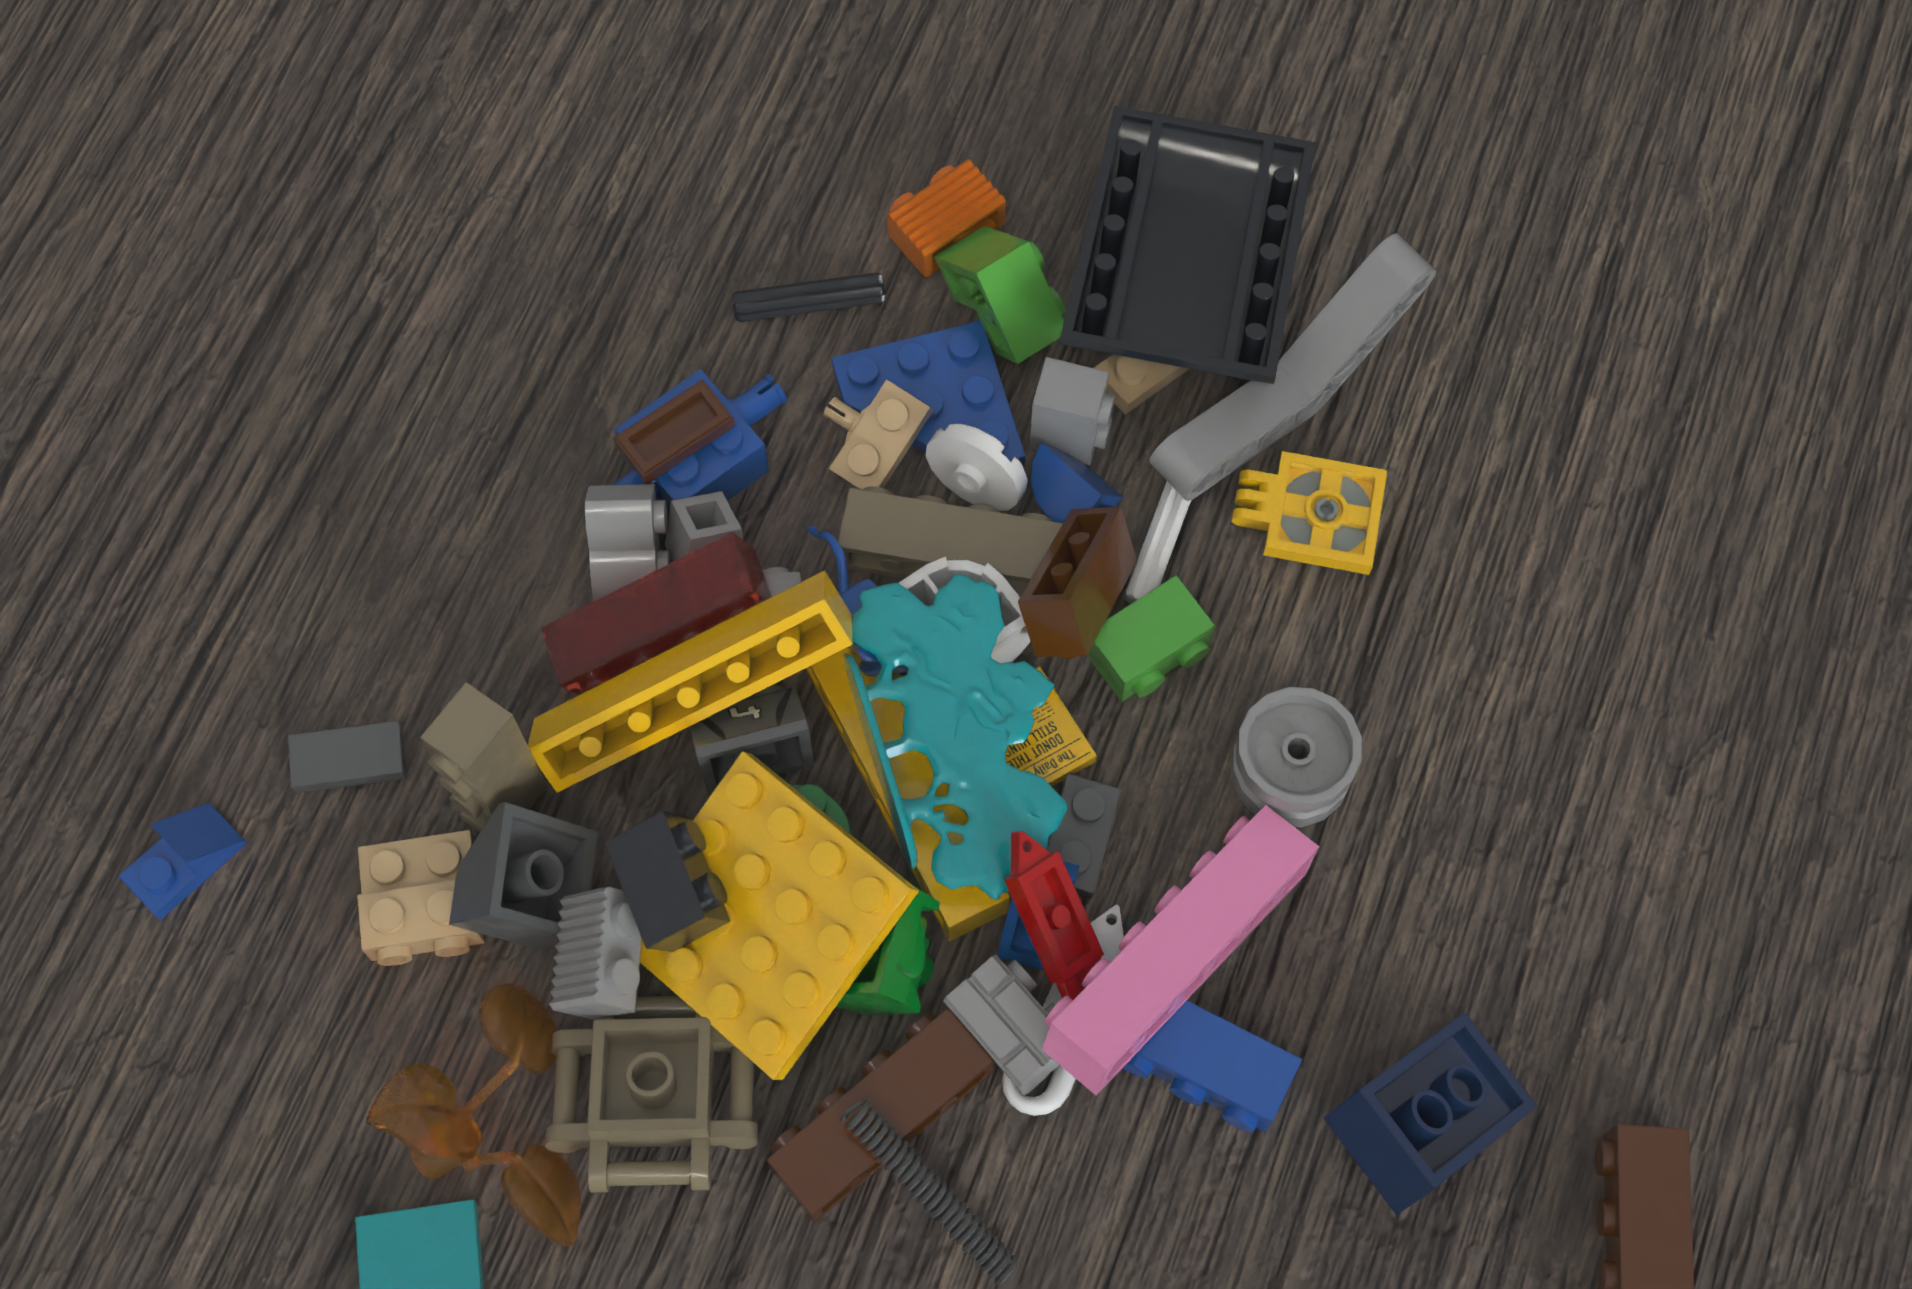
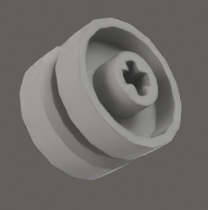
(1296, 755)

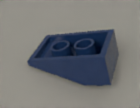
(1430, 1113)

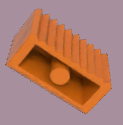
(944, 213)

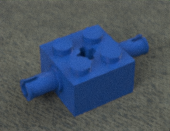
(727, 462)

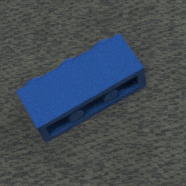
(1220, 1065)

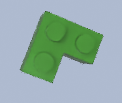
(1006, 288)

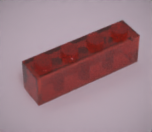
(655, 613)

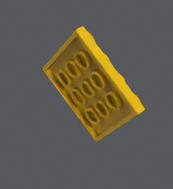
(802, 915)

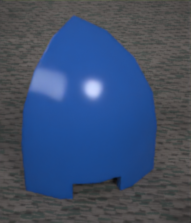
(1067, 484)

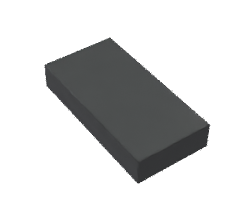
(346, 756)

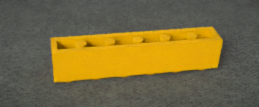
(691, 681)
(959, 908)

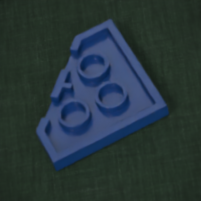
(944, 370)

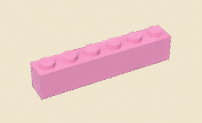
(1177, 949)

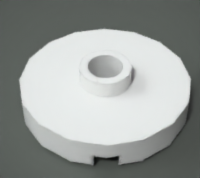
(975, 468)

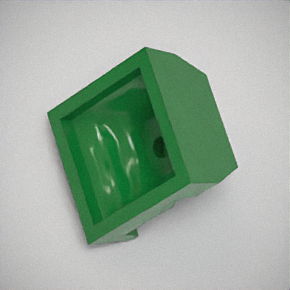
(896, 968)

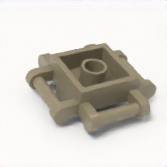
(649, 1091)

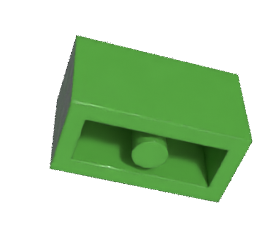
(1151, 640)

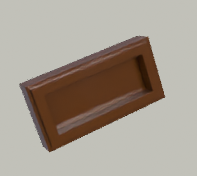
(674, 432)

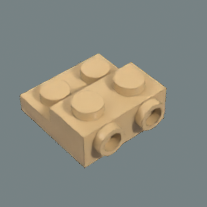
(410, 898)

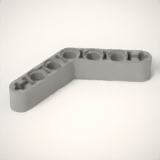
(1305, 375)

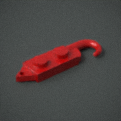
(1052, 914)

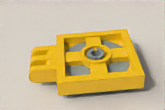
(1315, 511)

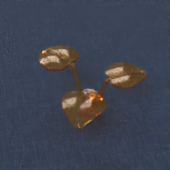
(423, 1115)

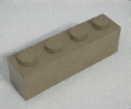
(904, 534)
(482, 757)

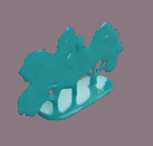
(962, 717)

